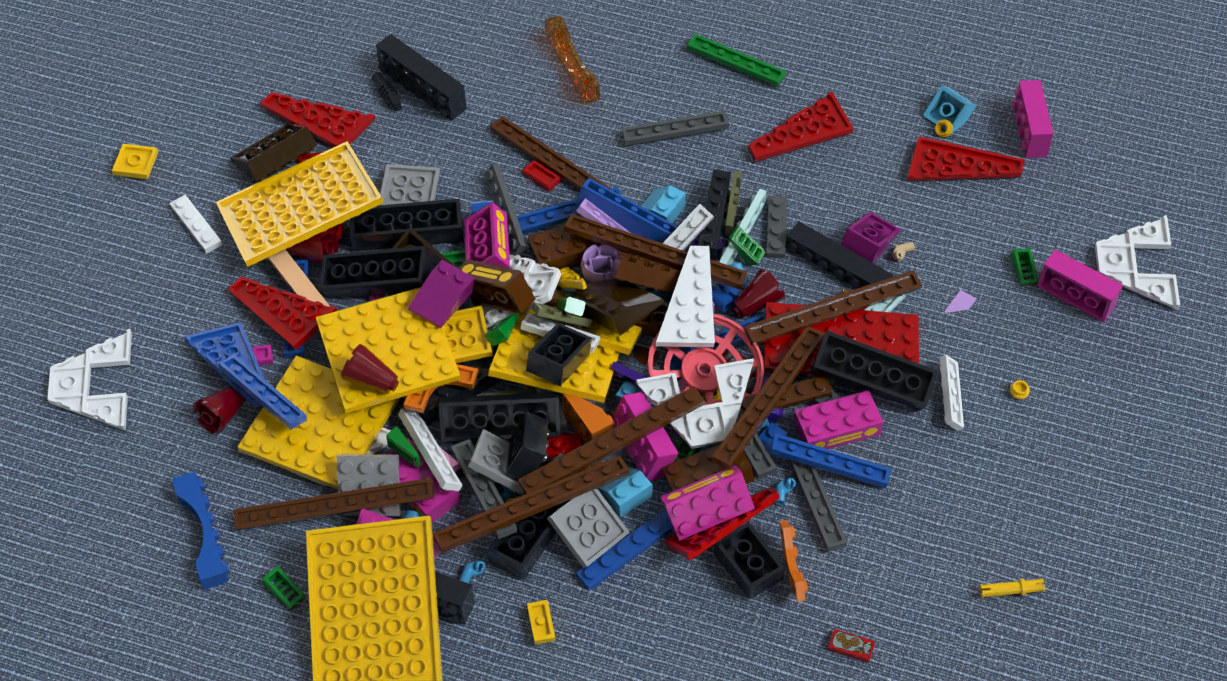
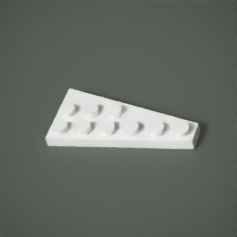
(691, 308)

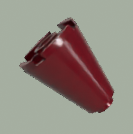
(316, 246)
(754, 296)
(369, 371)
(218, 409)

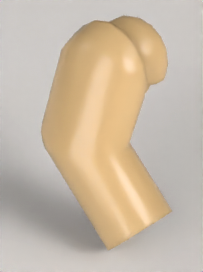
(900, 250)

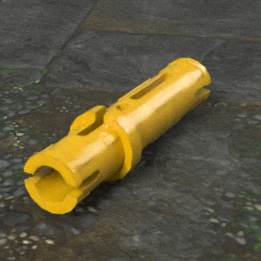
(1018, 587)

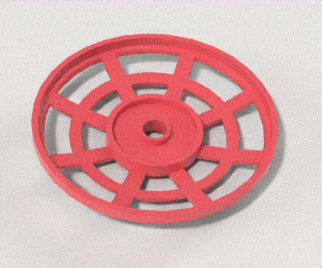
(708, 358)

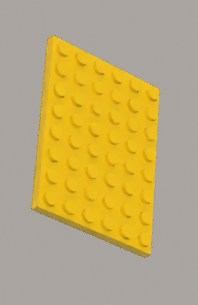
(298, 203)
(374, 602)

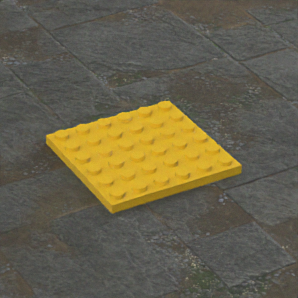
(398, 337)
(588, 381)
(329, 431)

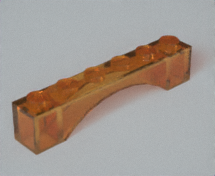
(582, 79)

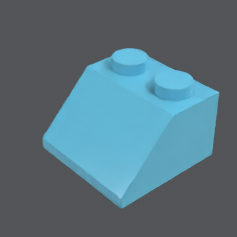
(949, 106)
(666, 202)
(627, 492)

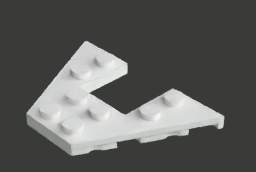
(1118, 262)
(539, 277)
(71, 382)
(710, 422)

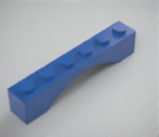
(209, 563)

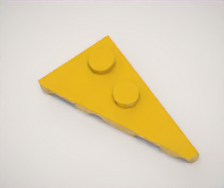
(570, 279)

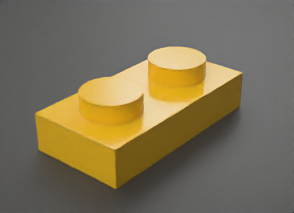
(541, 622)

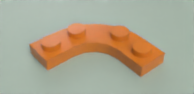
(418, 401)
(797, 582)

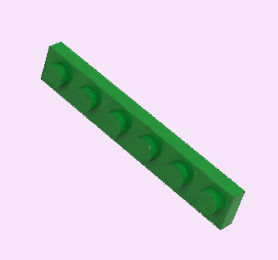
(736, 60)

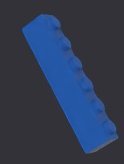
(625, 212)

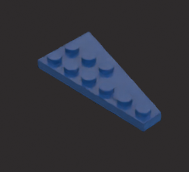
(222, 343)

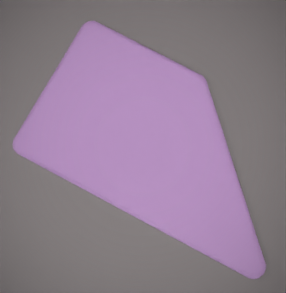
(961, 302)

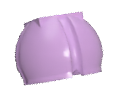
(596, 259)

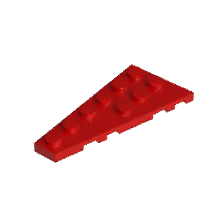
(324, 121)
(808, 127)
(951, 161)
(283, 311)
(701, 541)

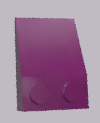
(870, 236)
(442, 294)

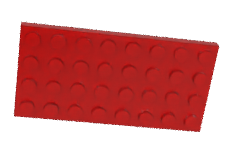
(882, 330)

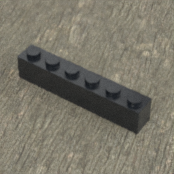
(716, 206)
(834, 257)

